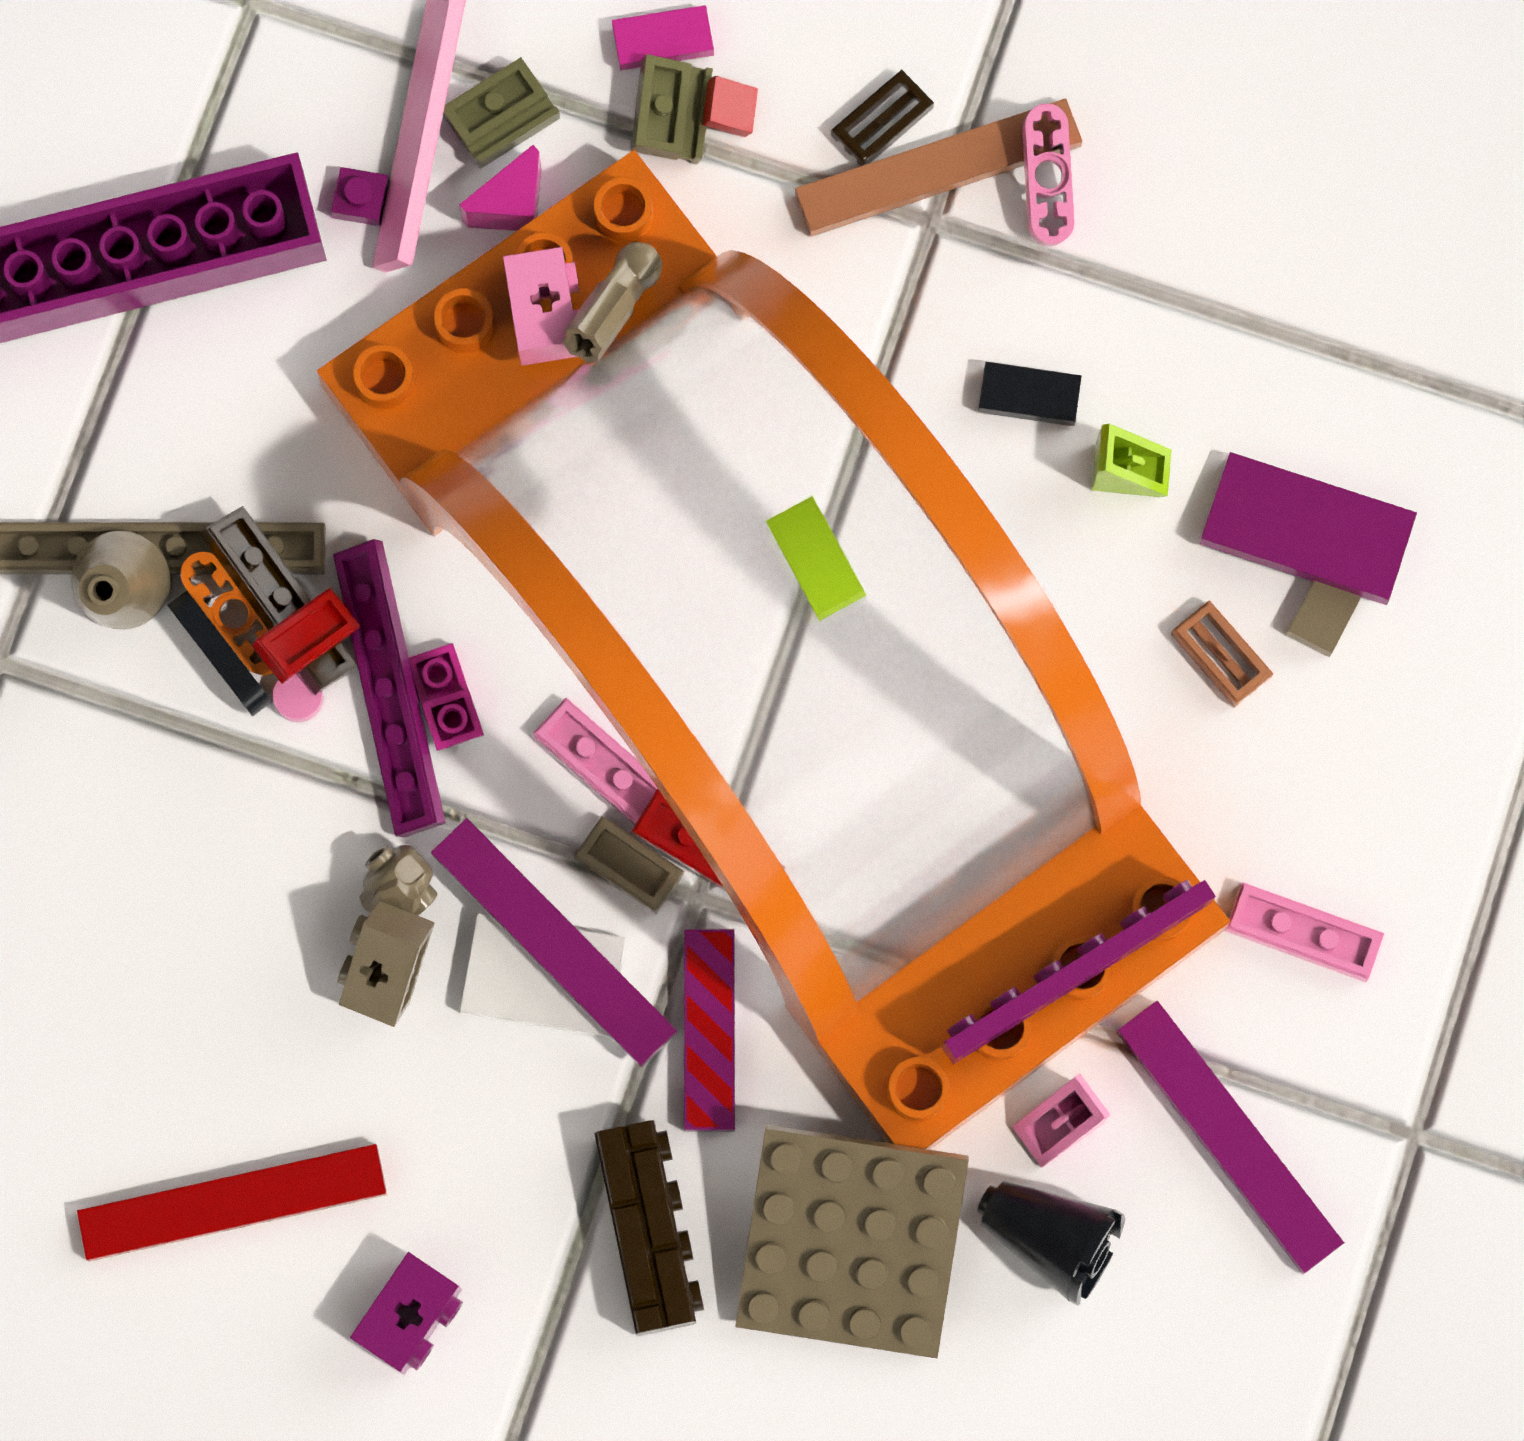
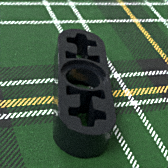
(219, 653)

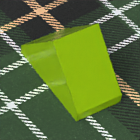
(1130, 464)

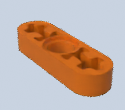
(201, 592)

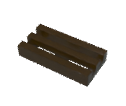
(853, 145)

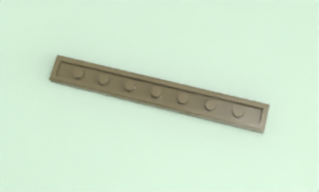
(55, 545)

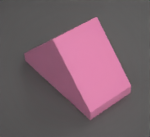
(1061, 1121)

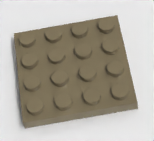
(851, 1241)

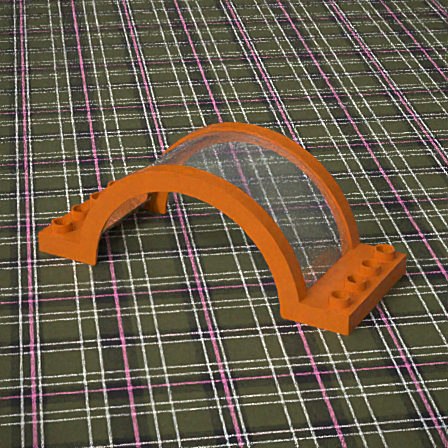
(883, 792)

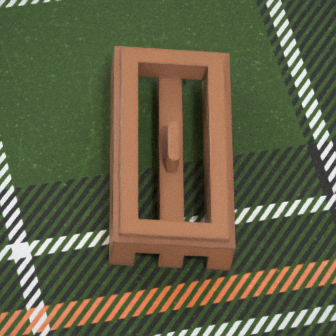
(1210, 669)

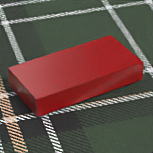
(305, 635)

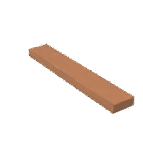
(923, 172)

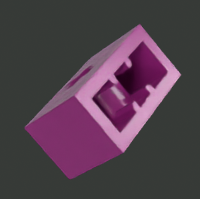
(408, 1285)

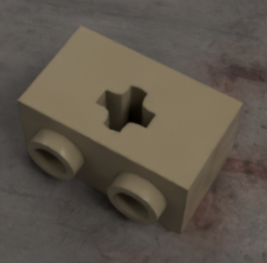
(384, 963)

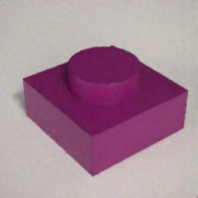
(360, 196)

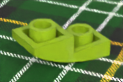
(816, 558)

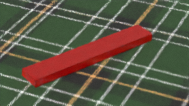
(231, 1202)

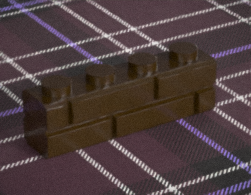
(646, 1228)

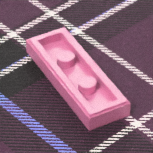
(597, 759)
(1304, 932)

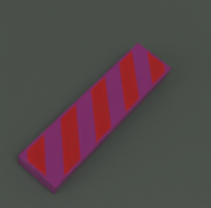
(709, 1030)

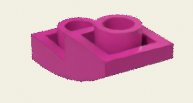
(445, 697)

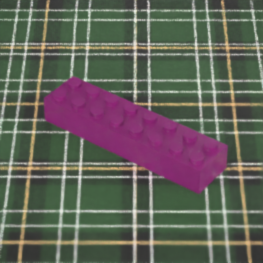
(156, 246)

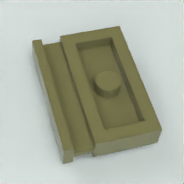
(670, 109)
(500, 112)

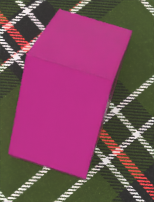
(507, 198)

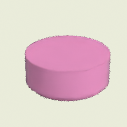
(296, 700)

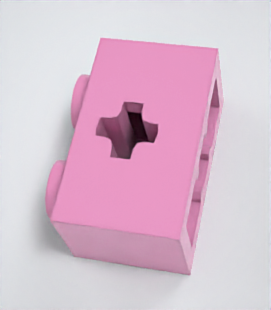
(536, 278)

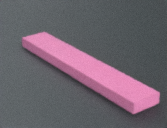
(418, 134)

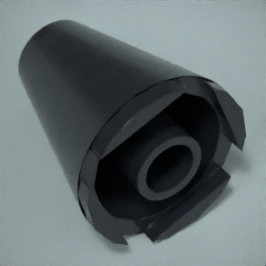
(1053, 1235)

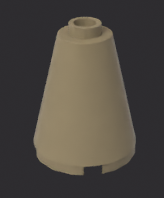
(132, 568)

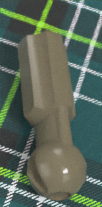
(612, 301)

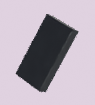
(1029, 394)

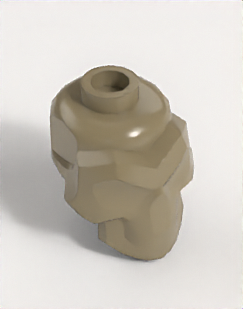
(398, 878)

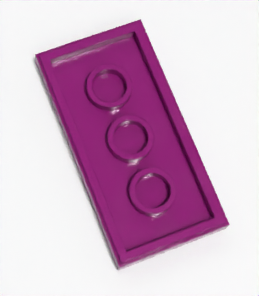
(1308, 528)

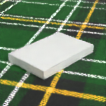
(514, 988)

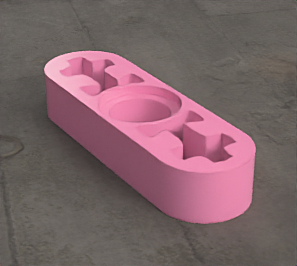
(1034, 139)

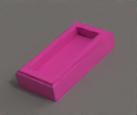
(667, 34)

